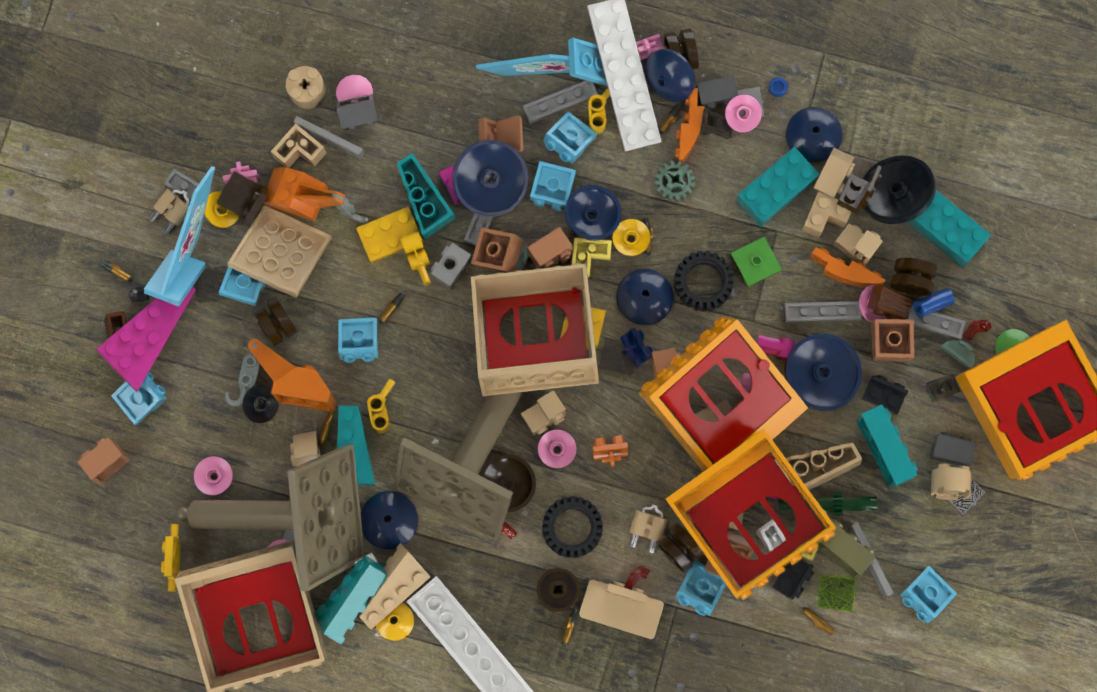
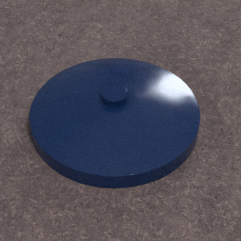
(490, 178)
(823, 371)

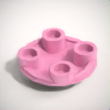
(353, 87)

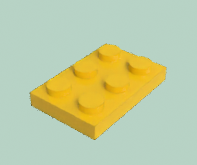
(383, 235)

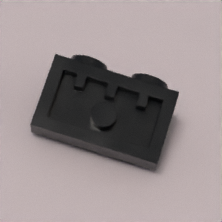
(884, 393)
(791, 580)

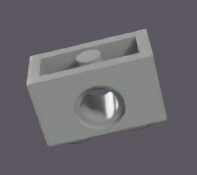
(446, 276)

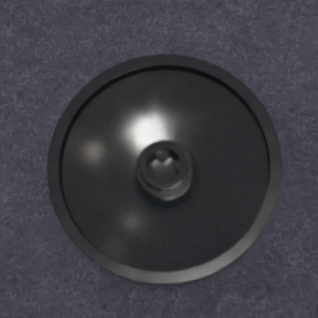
(903, 190)

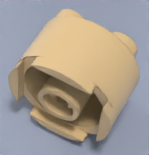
(302, 77)
(951, 482)

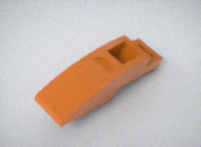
(689, 133)
(854, 274)

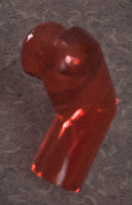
(976, 327)
(508, 530)
(634, 576)

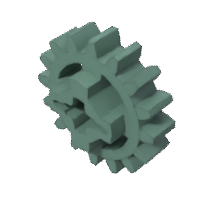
(668, 176)

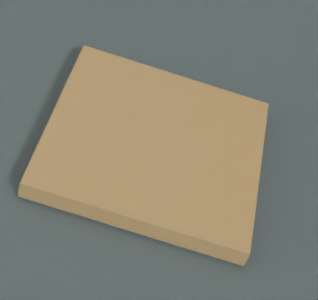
(279, 251)

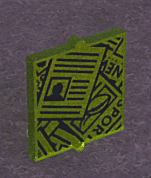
(836, 593)

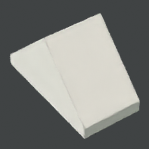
(770, 535)

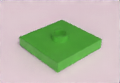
(756, 262)

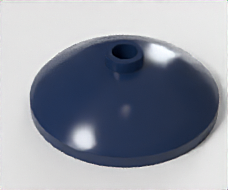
(670, 75)
(814, 146)
(599, 203)
(643, 309)
(402, 524)

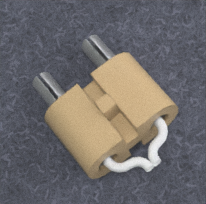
(172, 208)
(648, 526)

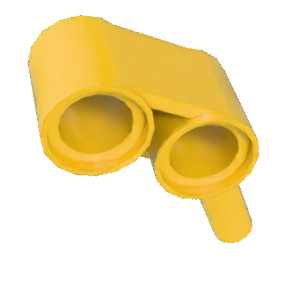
(598, 113)
(416, 255)
(380, 413)

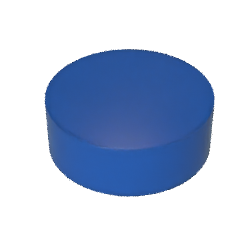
(778, 87)

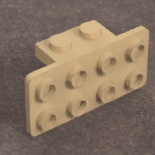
(621, 608)

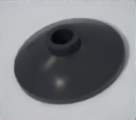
(267, 404)

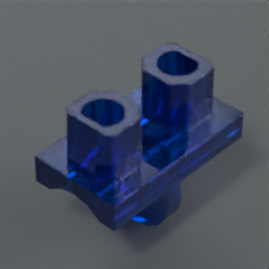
(635, 347)

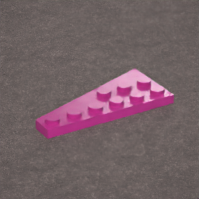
(139, 341)

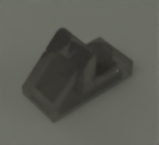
(715, 124)
(942, 388)

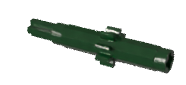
(839, 504)

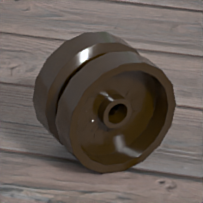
(684, 45)
(913, 276)
(274, 321)
(677, 550)
(558, 602)

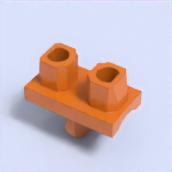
(610, 452)

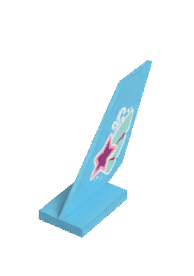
(581, 63)
(179, 270)

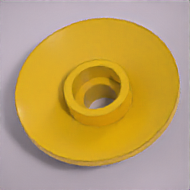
(222, 220)
(632, 228)
(401, 628)

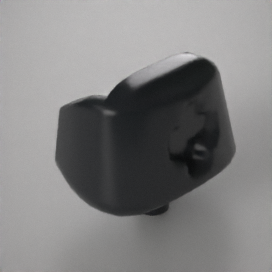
(137, 294)

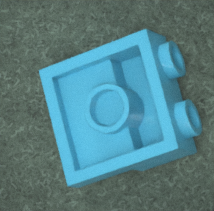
(569, 138)
(552, 186)
(241, 287)
(357, 339)
(143, 402)
(700, 589)
(927, 595)

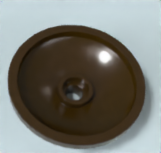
(517, 472)

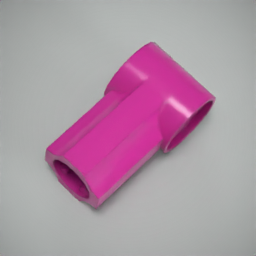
(446, 178)
(776, 347)

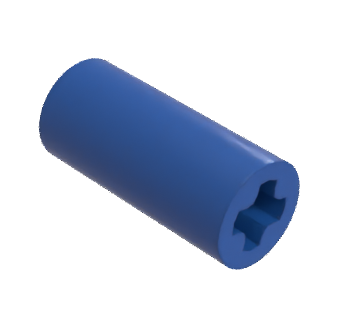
(933, 302)

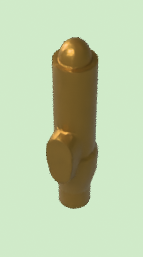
(326, 428)
(818, 621)

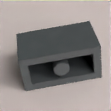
(716, 92)
(357, 112)
(953, 450)

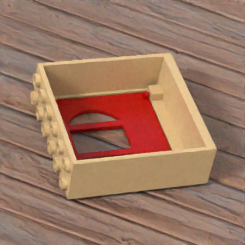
(536, 365)
(229, 595)

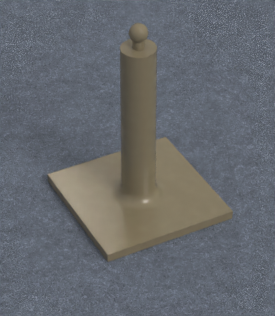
(455, 485)
(321, 514)

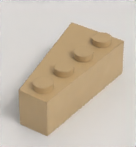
(824, 465)
(402, 579)

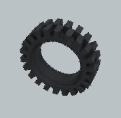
(714, 261)
(577, 504)

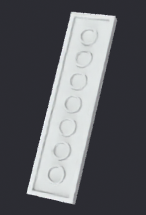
(624, 74)
(465, 640)

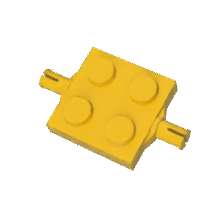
(171, 563)

